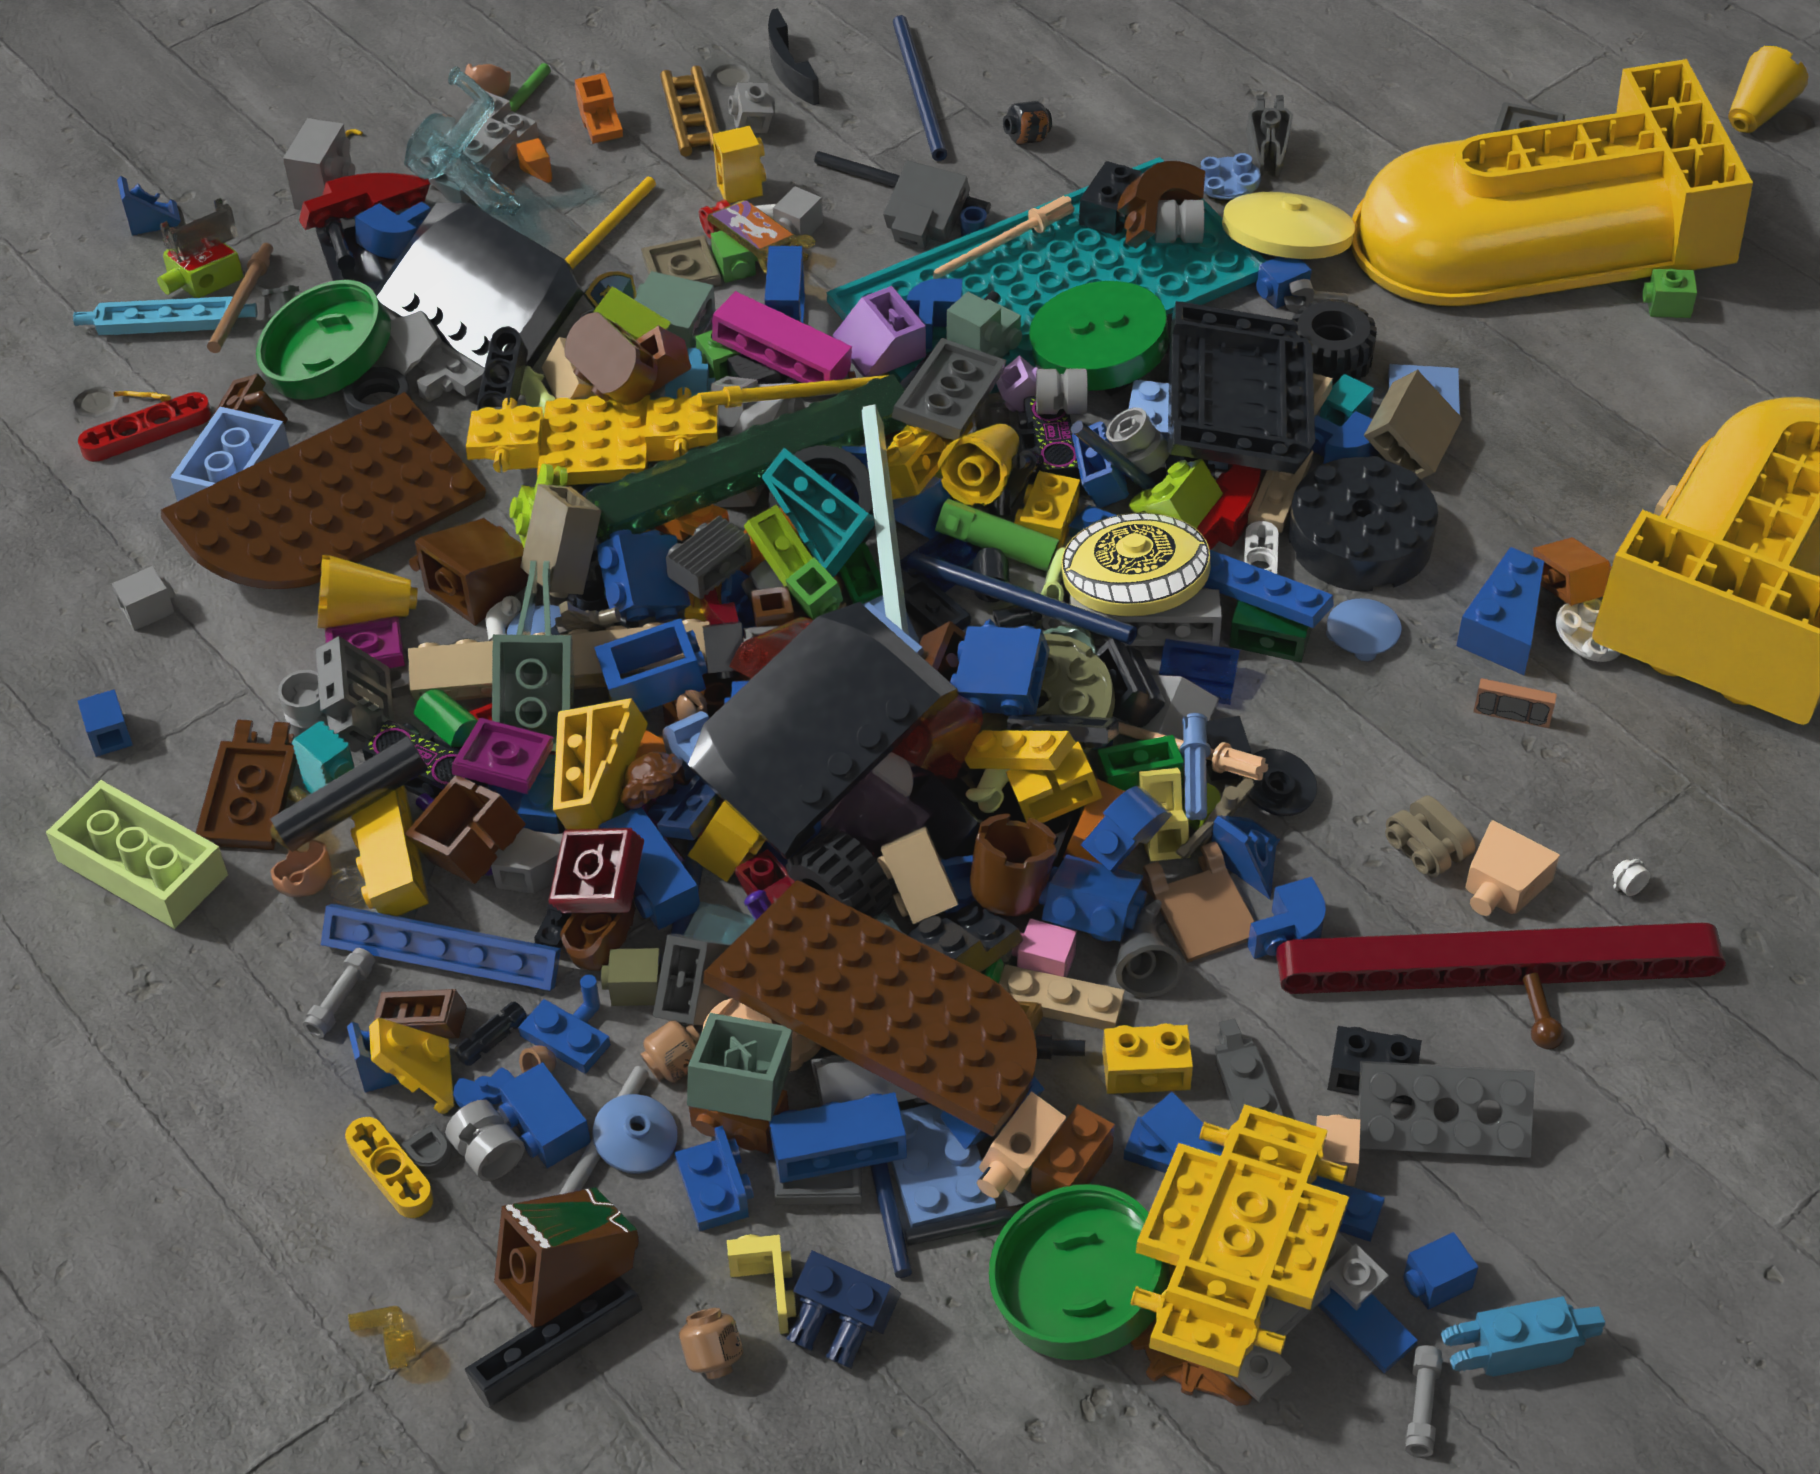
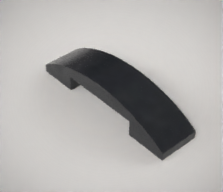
(795, 76)

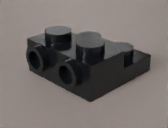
(970, 936)

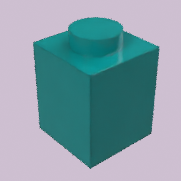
(1346, 398)

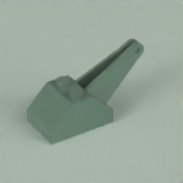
(532, 671)

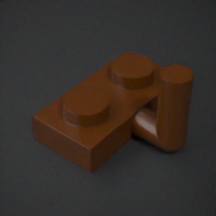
(248, 393)

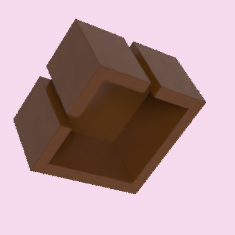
(465, 829)

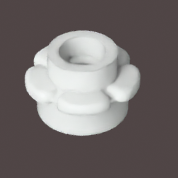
(1630, 877)

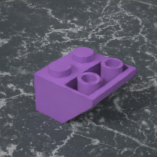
(882, 333)

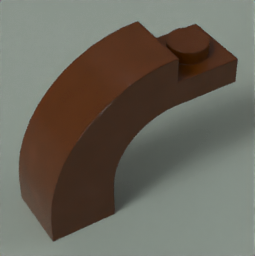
(1160, 182)

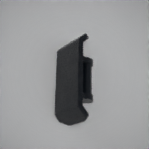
(344, 256)

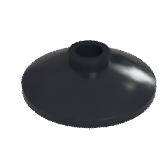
(1291, 778)

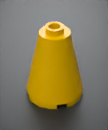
(1766, 88)
(979, 464)
(360, 593)

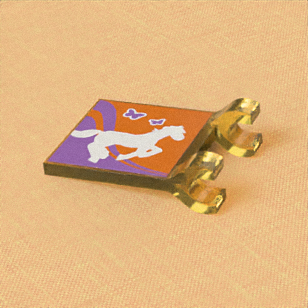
(756, 230)

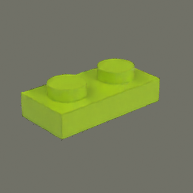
(778, 542)

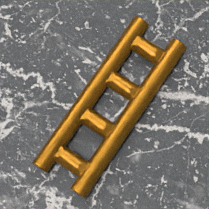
(680, 121)

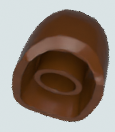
(592, 935)

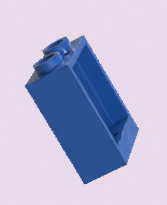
(786, 281)
(648, 647)

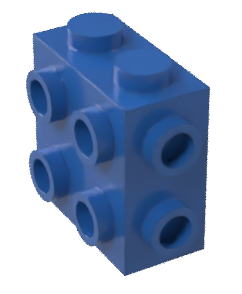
(638, 576)
(1002, 668)
(1092, 898)

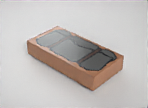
(1515, 703)

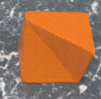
(534, 159)

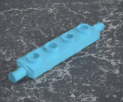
(159, 315)

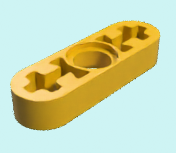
(389, 1184)

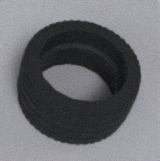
(837, 461)

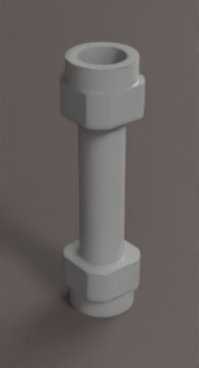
(321, 1018)
(1420, 1432)

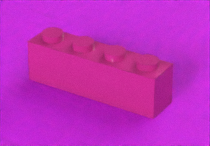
(780, 341)

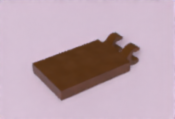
(248, 788)

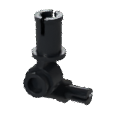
(1022, 469)

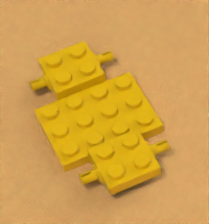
(591, 436)
(1238, 1234)

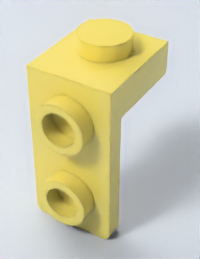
(763, 1255)

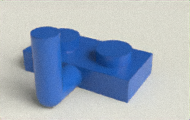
(569, 1034)

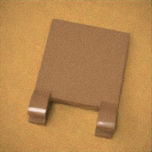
(1201, 909)

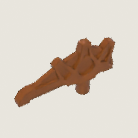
(1188, 1374)

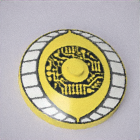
(1136, 564)

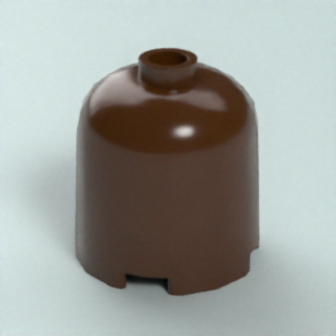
(1011, 864)

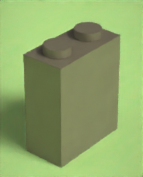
(1413, 425)
(564, 533)

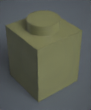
(632, 976)

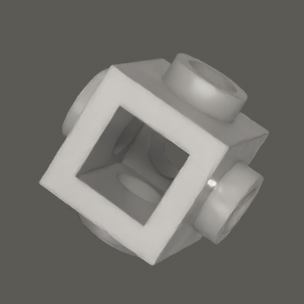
(752, 101)

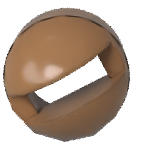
(686, 701)
(535, 1055)

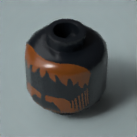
(1027, 122)

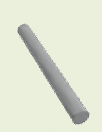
(590, 1156)

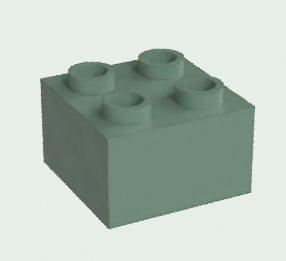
(739, 1066)

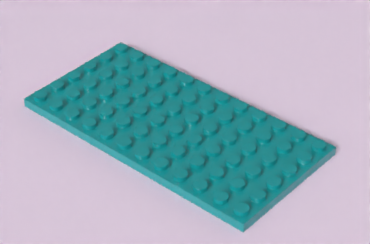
(1067, 255)

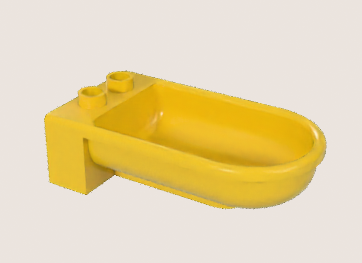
(1561, 201)
(1731, 566)

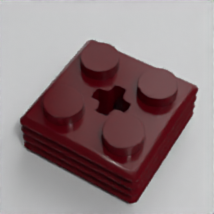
(596, 870)

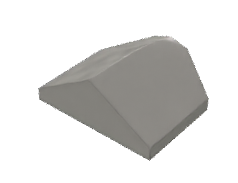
(409, 342)
(1181, 699)

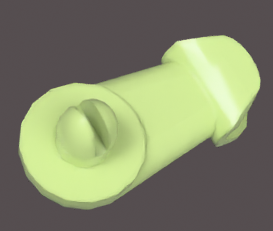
(534, 390)
(1054, 576)
(988, 791)

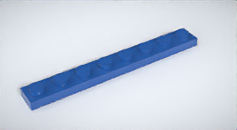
(1246, 582)

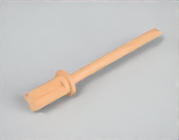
(1038, 219)
(1222, 758)

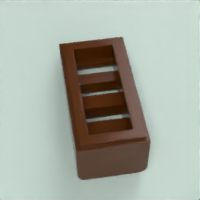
(446, 1013)

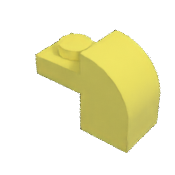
(1167, 790)

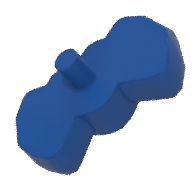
(481, 1089)

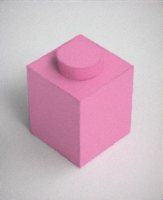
(1046, 948)

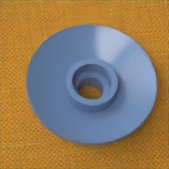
(630, 1149)

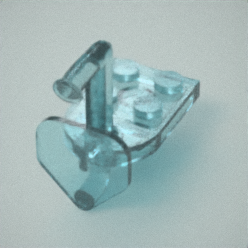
(448, 150)

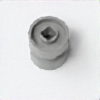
(1180, 221)
(1061, 391)
(1138, 439)
(301, 700)
(484, 1140)

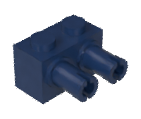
(837, 1288)

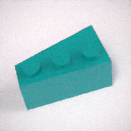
(820, 512)

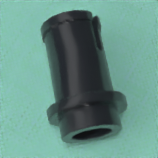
(1015, 616)

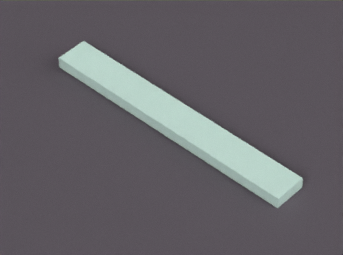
(884, 518)

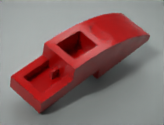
(359, 192)
(1230, 513)

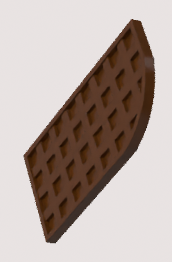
(328, 495)
(884, 1004)

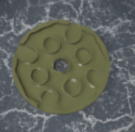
(1073, 683)

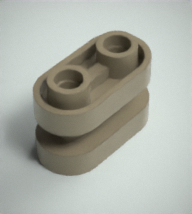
(1429, 836)

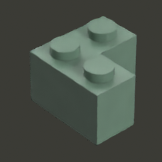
(983, 325)

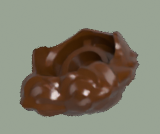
(650, 778)

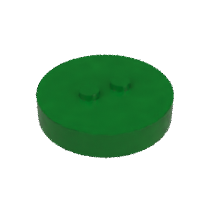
(1101, 327)
(323, 339)
(1070, 1272)

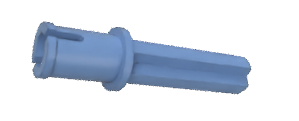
(1195, 751)

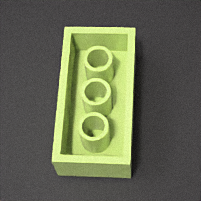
(137, 853)

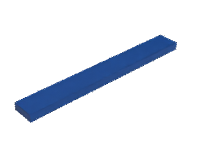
(1371, 1326)

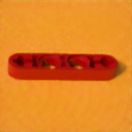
(146, 430)

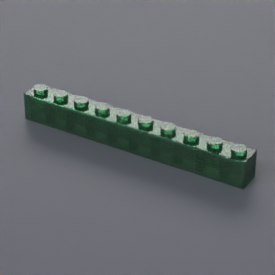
(738, 461)

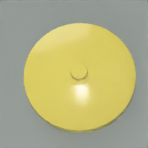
(1288, 225)

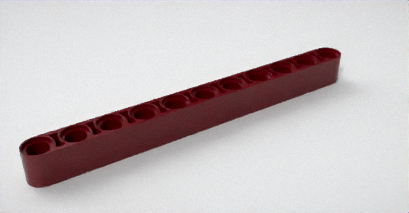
(1499, 958)

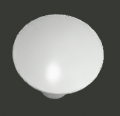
(1576, 627)

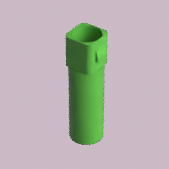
(994, 532)

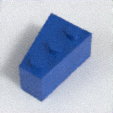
(1504, 612)

